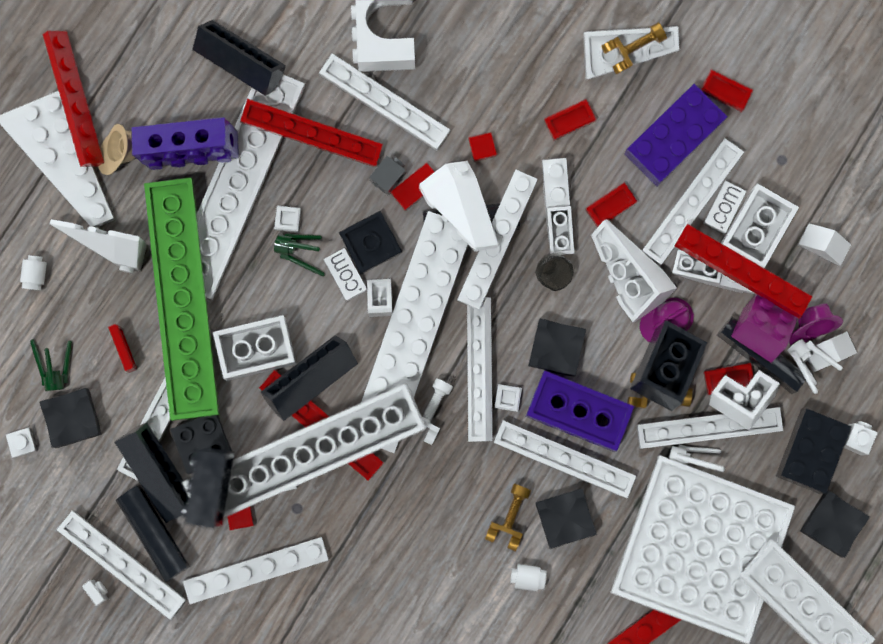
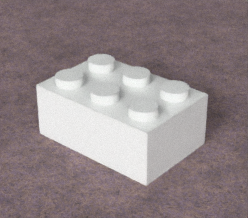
(759, 225)
(254, 348)

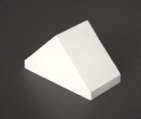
(825, 243)
(379, 297)
(836, 348)

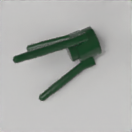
(287, 245)
(52, 379)

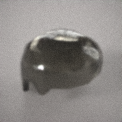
(554, 271)

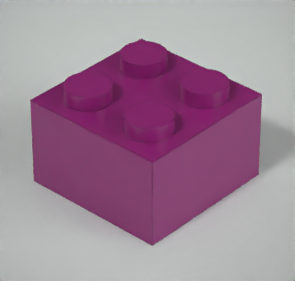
(764, 328)

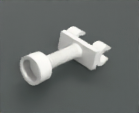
(441, 389)

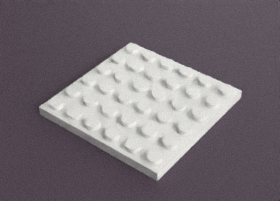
(693, 546)

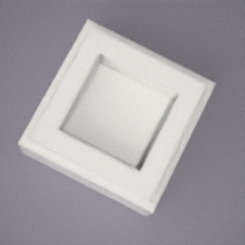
(287, 219)
(508, 398)

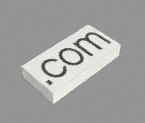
(724, 207)
(345, 274)

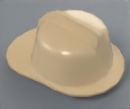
(116, 149)

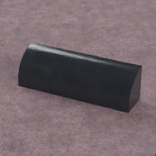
(238, 57)
(780, 369)
(309, 377)
(154, 471)
(152, 533)

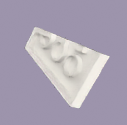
(599, 63)

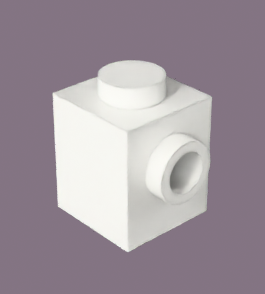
(860, 438)

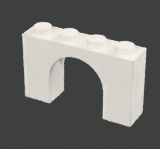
(376, 52)

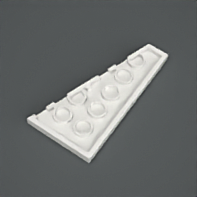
(46, 138)

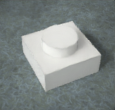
(21, 442)
(96, 591)

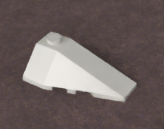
(460, 201)
(117, 247)
(636, 277)

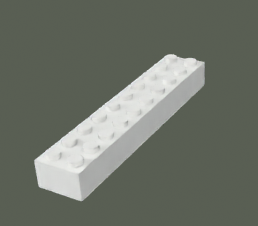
(322, 447)

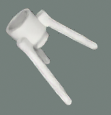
(801, 353)
(680, 455)

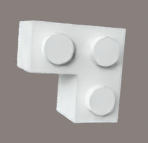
(743, 403)

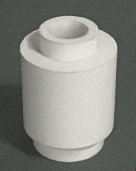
(33, 273)
(528, 577)

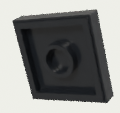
(370, 242)

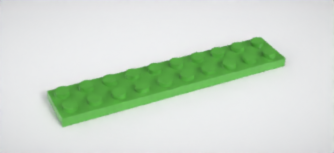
(181, 299)

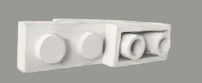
(557, 206)
(693, 269)

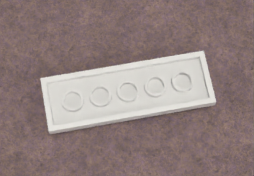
(801, 599)

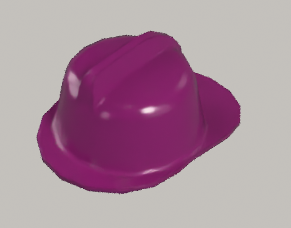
(673, 310)
(815, 322)

